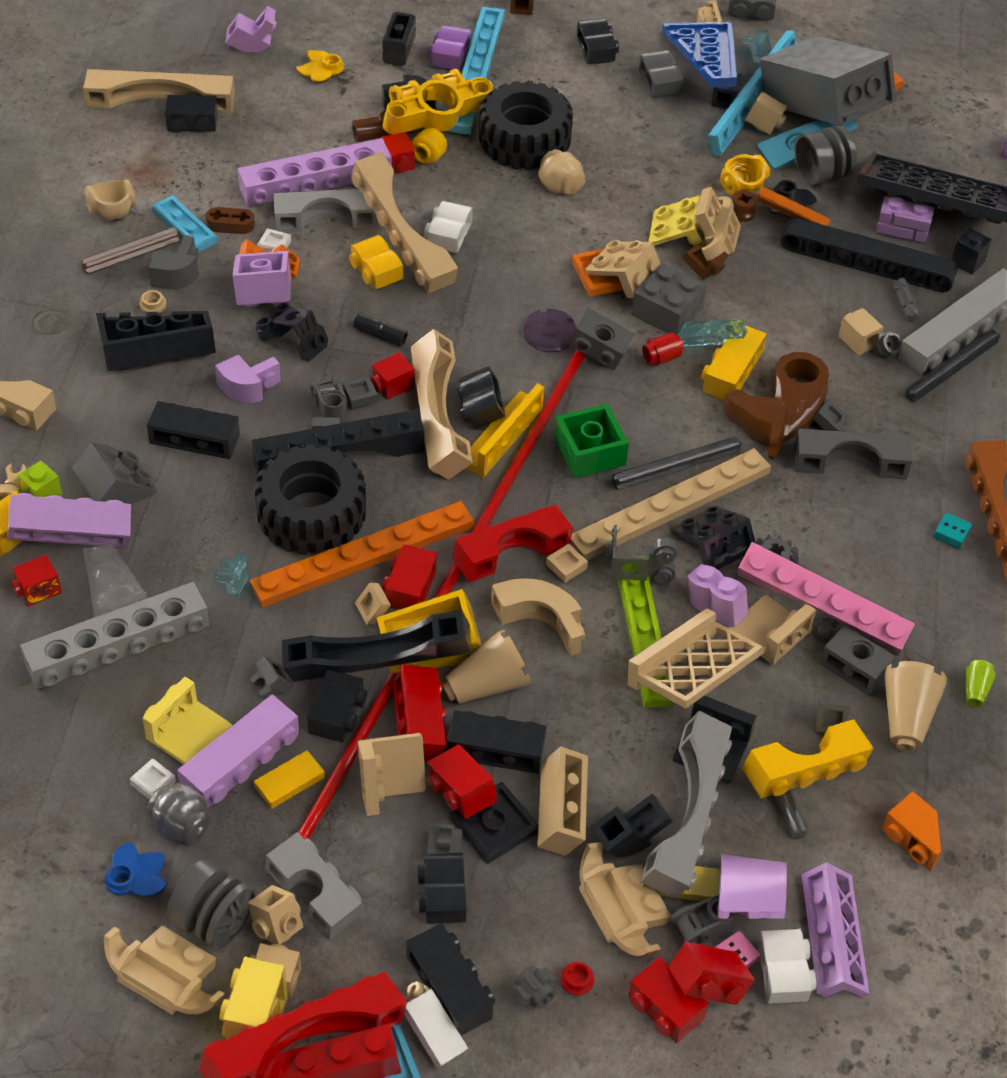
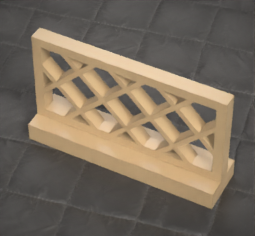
(678, 647)

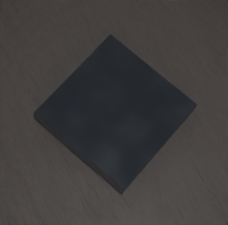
(497, 826)

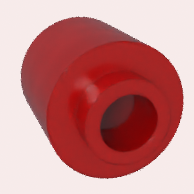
(663, 349)

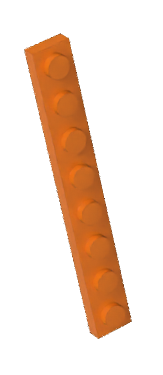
(360, 554)

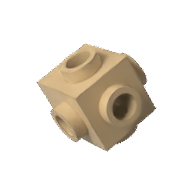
(275, 915)

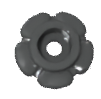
(893, 341)

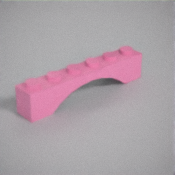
(846, 607)

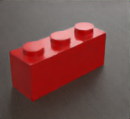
(419, 707)

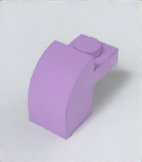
(251, 35)
(244, 382)

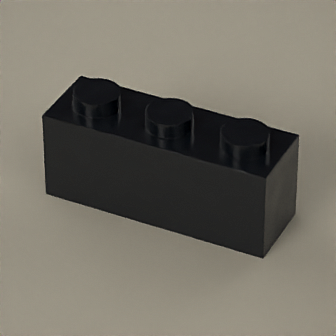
(193, 430)
(498, 740)
(452, 978)

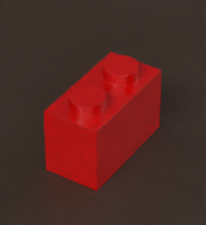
(410, 577)
(461, 781)
(711, 973)
(663, 1000)

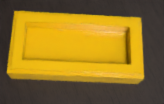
(289, 779)

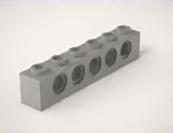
(115, 635)

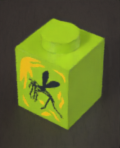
(39, 481)

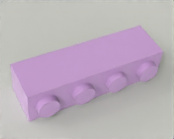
(68, 520)
(240, 750)

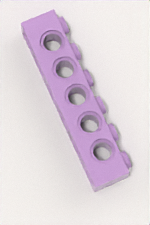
(305, 172)

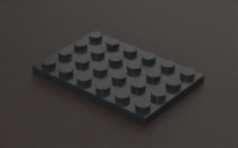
(935, 186)

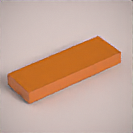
(789, 207)

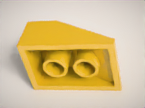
(411, 615)

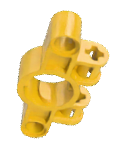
(408, 106)

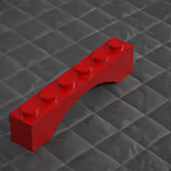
(348, 1010)

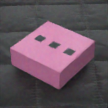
(743, 947)

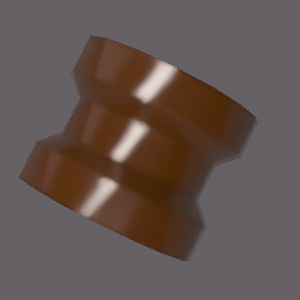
(744, 205)

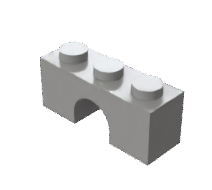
(297, 863)

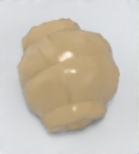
(561, 172)
(110, 199)

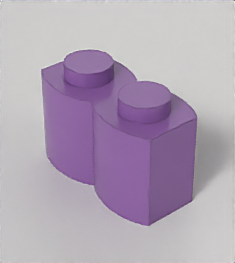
(450, 47)

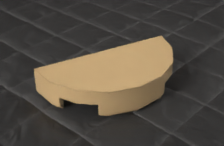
(709, 13)

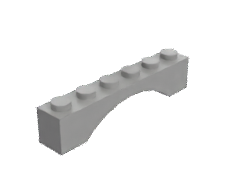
(702, 749)

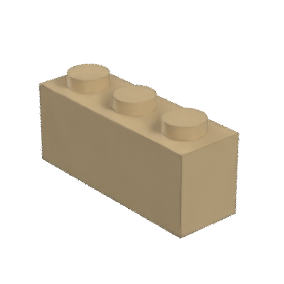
(563, 801)

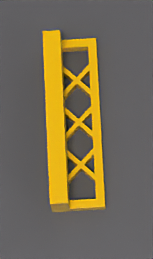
(505, 431)

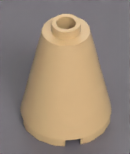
(487, 671)
(912, 700)

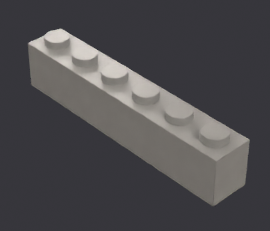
(956, 325)

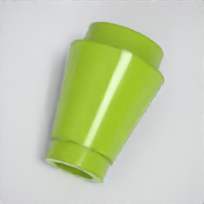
(979, 680)

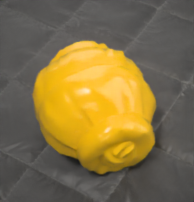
(744, 173)

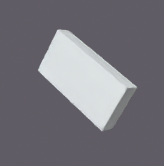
(434, 1028)

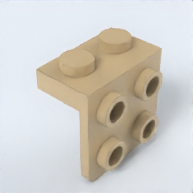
(629, 261)

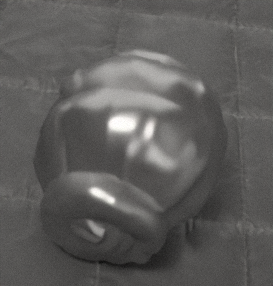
(179, 813)

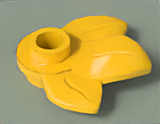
(321, 65)

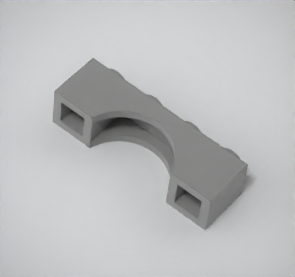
(297, 209)

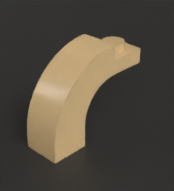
(542, 601)

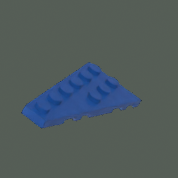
(708, 49)

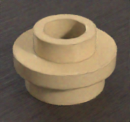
(152, 302)

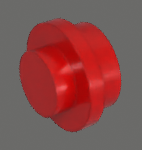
(577, 979)

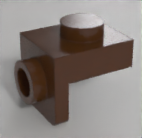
(698, 262)

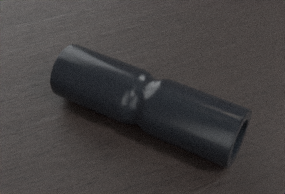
(383, 330)

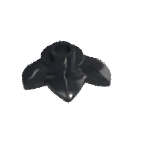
(789, 190)

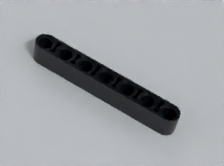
(869, 255)

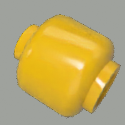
(429, 146)

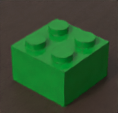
(591, 440)

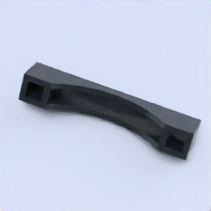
(390, 434)
(430, 639)

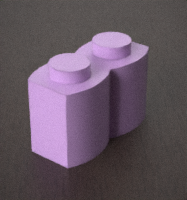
(718, 593)

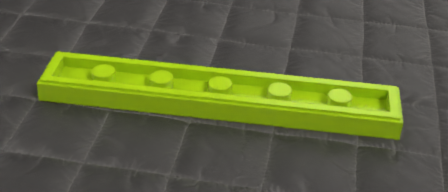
(641, 626)

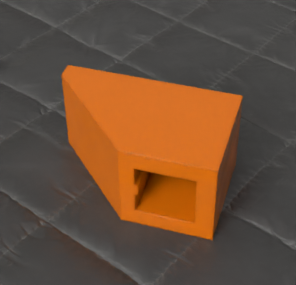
(916, 829)

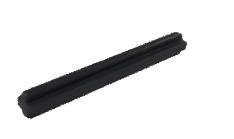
(952, 365)
(676, 463)

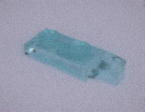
(711, 332)

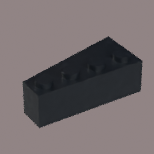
(154, 337)

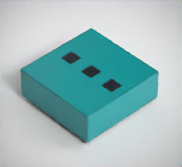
(952, 530)

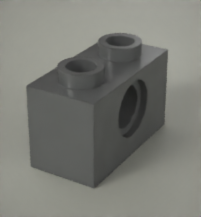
(601, 339)
(857, 660)

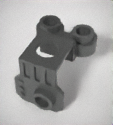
(657, 561)

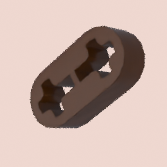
(230, 220)

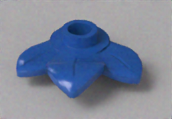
(139, 870)

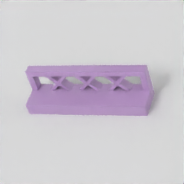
(830, 931)

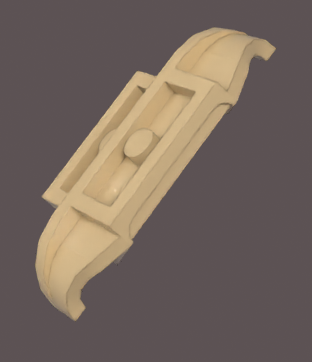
(718, 223)
(621, 902)
(163, 970)

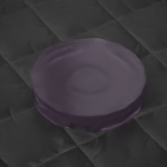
(549, 330)

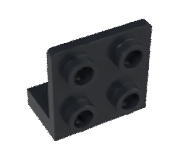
(719, 535)
(741, 733)

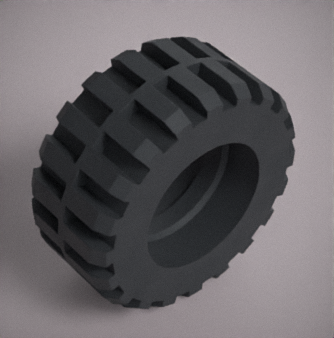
(524, 123)
(305, 472)

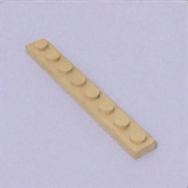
(671, 503)

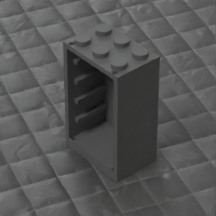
(829, 79)

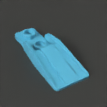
(780, 149)

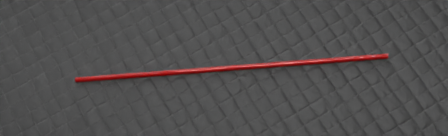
(447, 585)

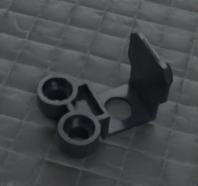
(311, 336)

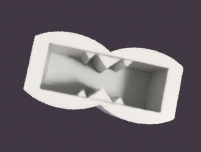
(449, 225)
(785, 966)

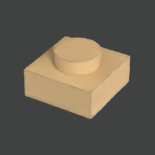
(566, 563)
(372, 603)

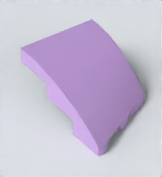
(752, 887)

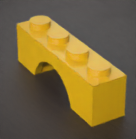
(776, 769)

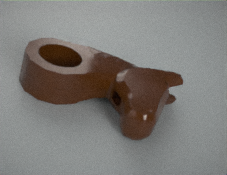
(790, 408)

